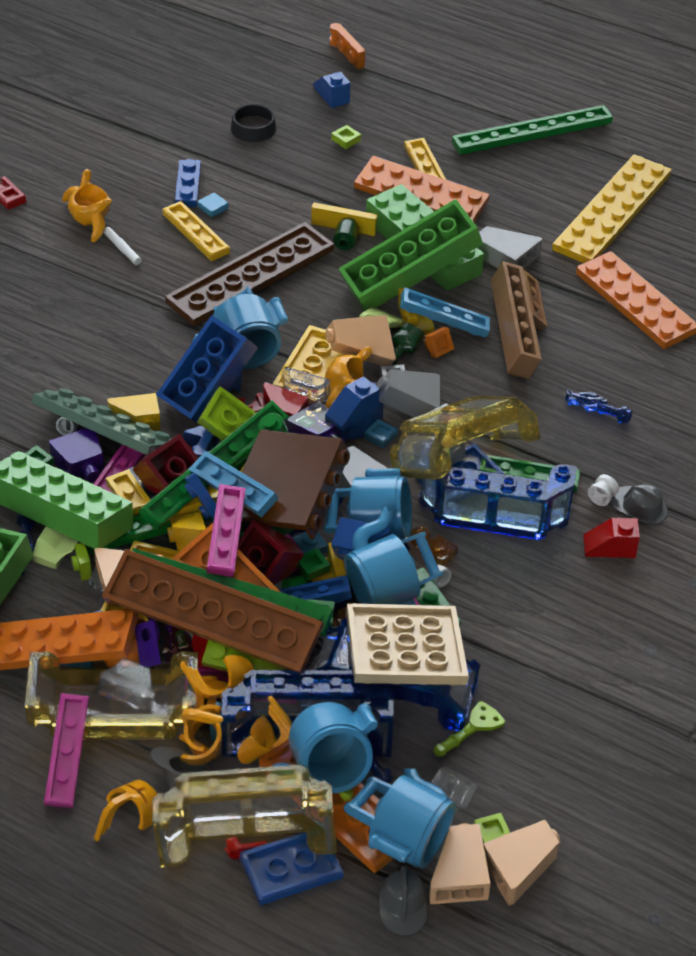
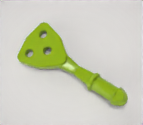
(479, 712)

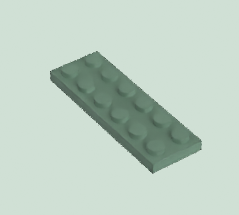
(101, 420)

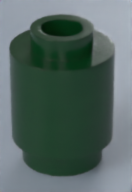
(345, 234)

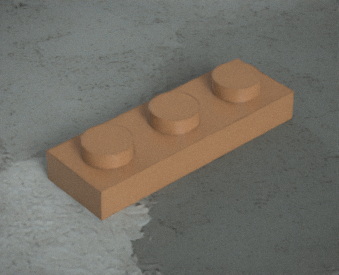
(535, 301)

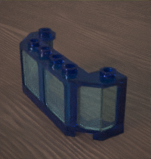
(501, 501)

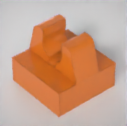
(439, 342)

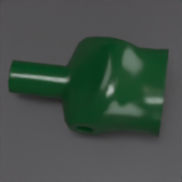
(406, 340)

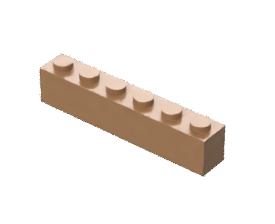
(515, 320)

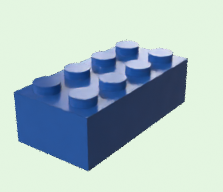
(209, 362)

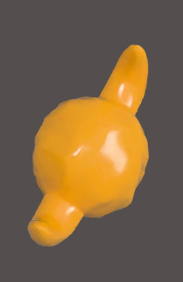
(88, 204)
(344, 371)

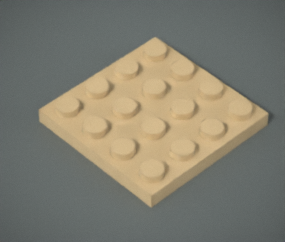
(406, 644)

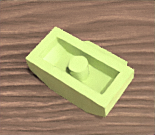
(52, 548)

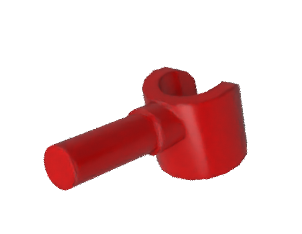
(235, 847)

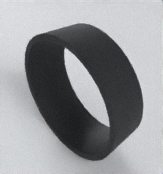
(253, 134)

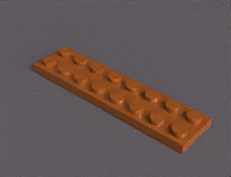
(213, 611)

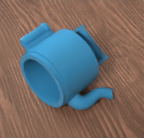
(256, 321)
(369, 496)
(384, 568)
(333, 743)
(407, 820)

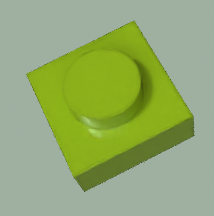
(346, 137)
(81, 561)
(492, 827)

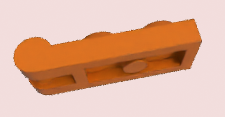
(347, 45)

